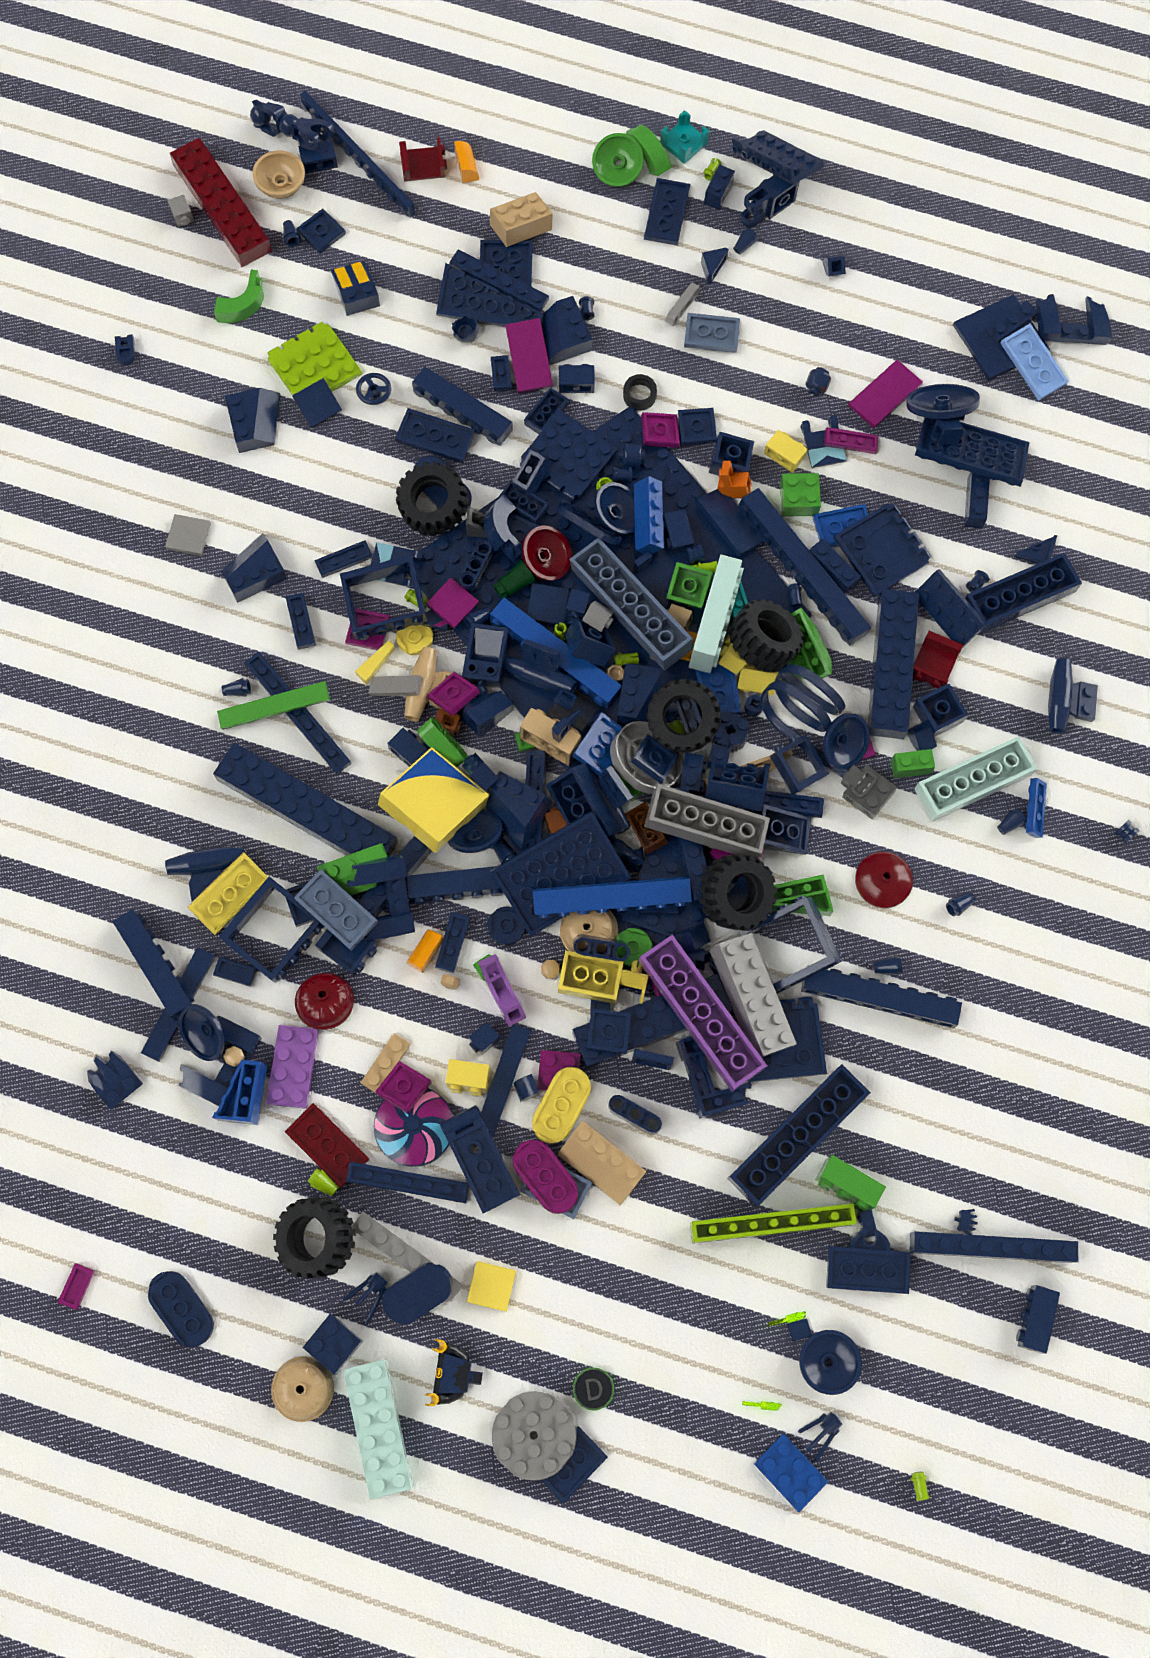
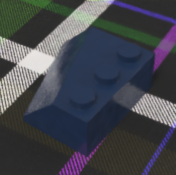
(253, 570)

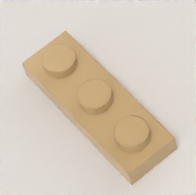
(385, 1062)

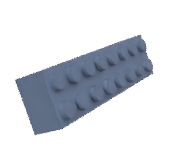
(631, 604)

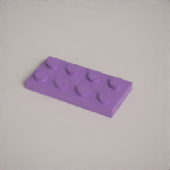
(292, 1066)

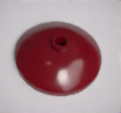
(554, 551)
(877, 889)

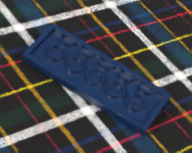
(777, 156)

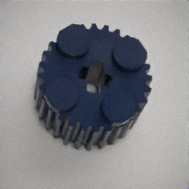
(739, 731)

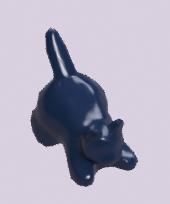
(628, 855)

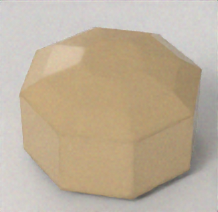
(616, 672)
(550, 969)
(450, 982)
(234, 1056)

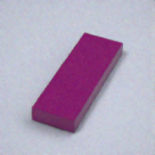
(851, 440)

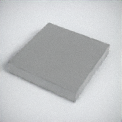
(188, 535)

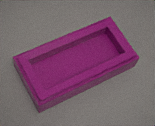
(76, 1286)

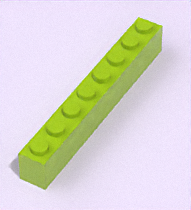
(772, 1223)

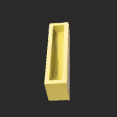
(375, 662)

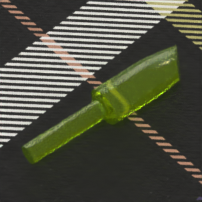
(789, 1318)
(764, 1405)

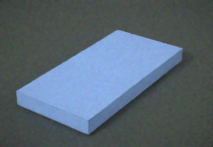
(1034, 362)

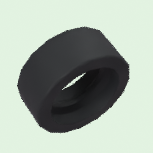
(640, 379)

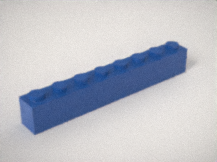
(589, 677)
(611, 895)

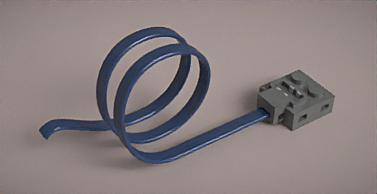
(865, 787)

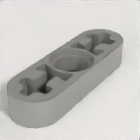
(682, 304)

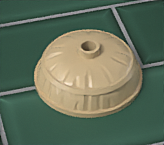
(278, 168)
(601, 924)
(317, 1391)

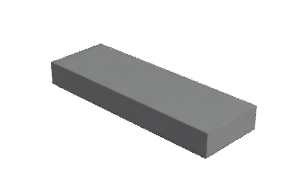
(395, 685)

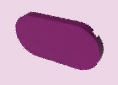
(545, 1176)

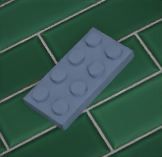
(336, 909)

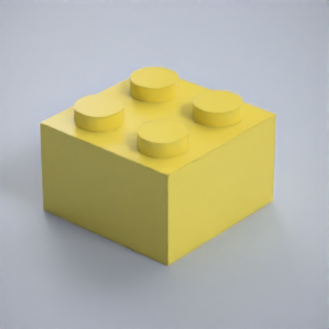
(467, 1077)

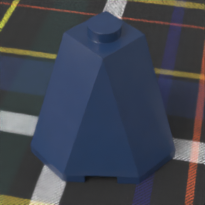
(486, 711)

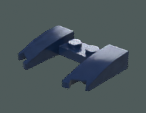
(1094, 332)
(393, 873)
(215, 1089)
(706, 1099)

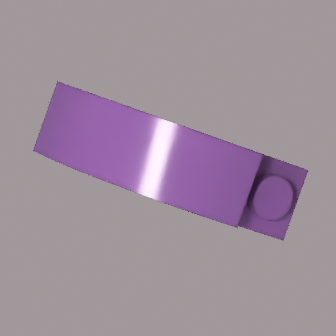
(501, 990)

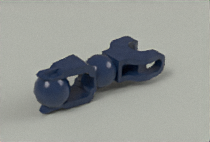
(300, 129)

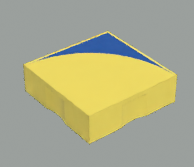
(433, 799)

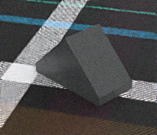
(475, 523)

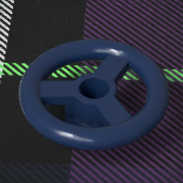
(373, 397)

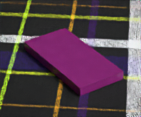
(529, 355)
(885, 393)

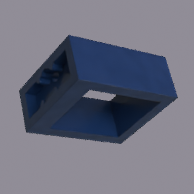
(785, 770)

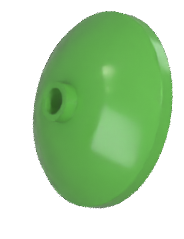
(614, 148)

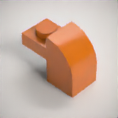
(733, 484)

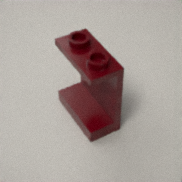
(423, 162)
(936, 659)

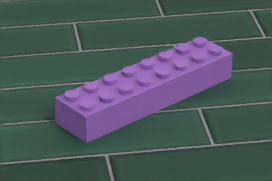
(702, 1013)

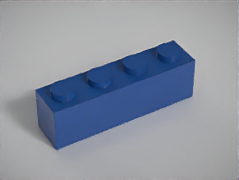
(648, 515)

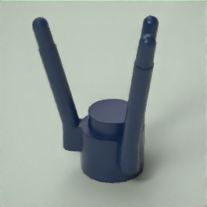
(374, 1283)
(830, 1426)

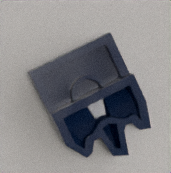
(113, 1079)

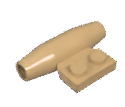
(425, 667)

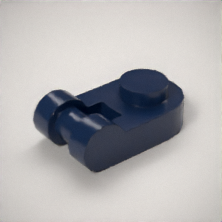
(126, 353)

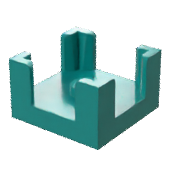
(684, 139)

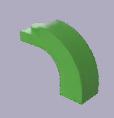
(653, 151)
(241, 307)

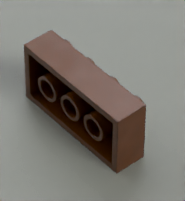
(649, 838)

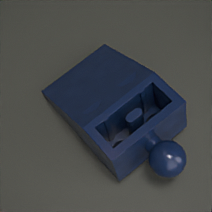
(485, 653)

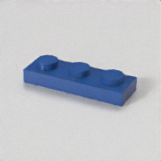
(1036, 808)

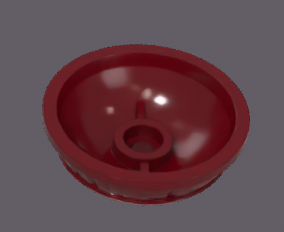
(327, 1011)

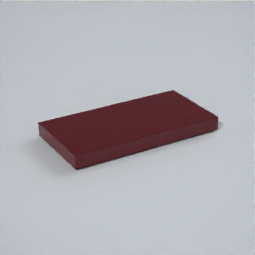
(325, 1144)

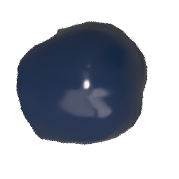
(465, 329)
(700, 957)

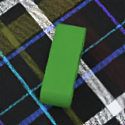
(439, 739)

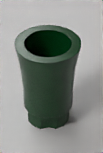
(514, 581)

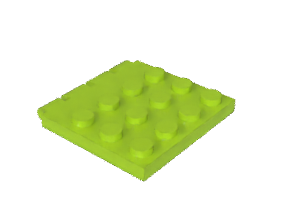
(313, 358)

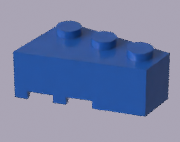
(244, 1095)

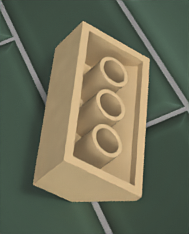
(601, 1163)

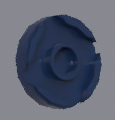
(505, 926)

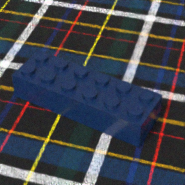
(1025, 591)

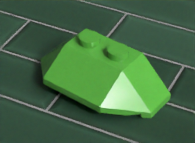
(813, 653)
(342, 871)

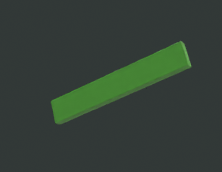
(273, 705)

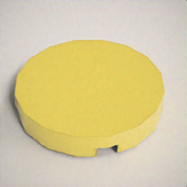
(414, 638)

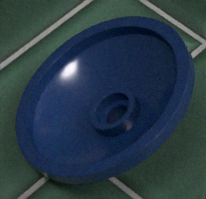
(616, 508)
(846, 740)
(478, 833)
(201, 1032)
(845, 1360)

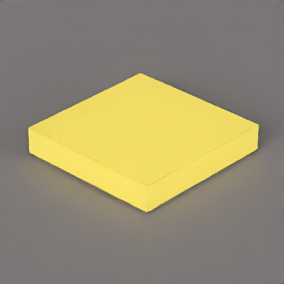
(491, 1286)

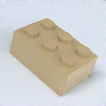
(521, 219)
(537, 731)

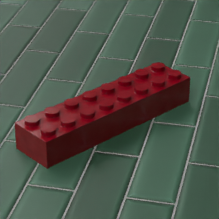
(220, 202)

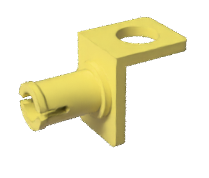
(635, 978)

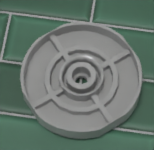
(622, 751)
(555, 1440)

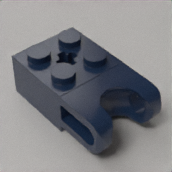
(768, 200)

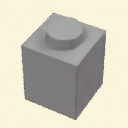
(180, 210)
(598, 616)

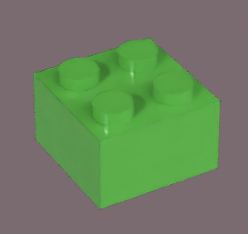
(800, 494)
(690, 586)

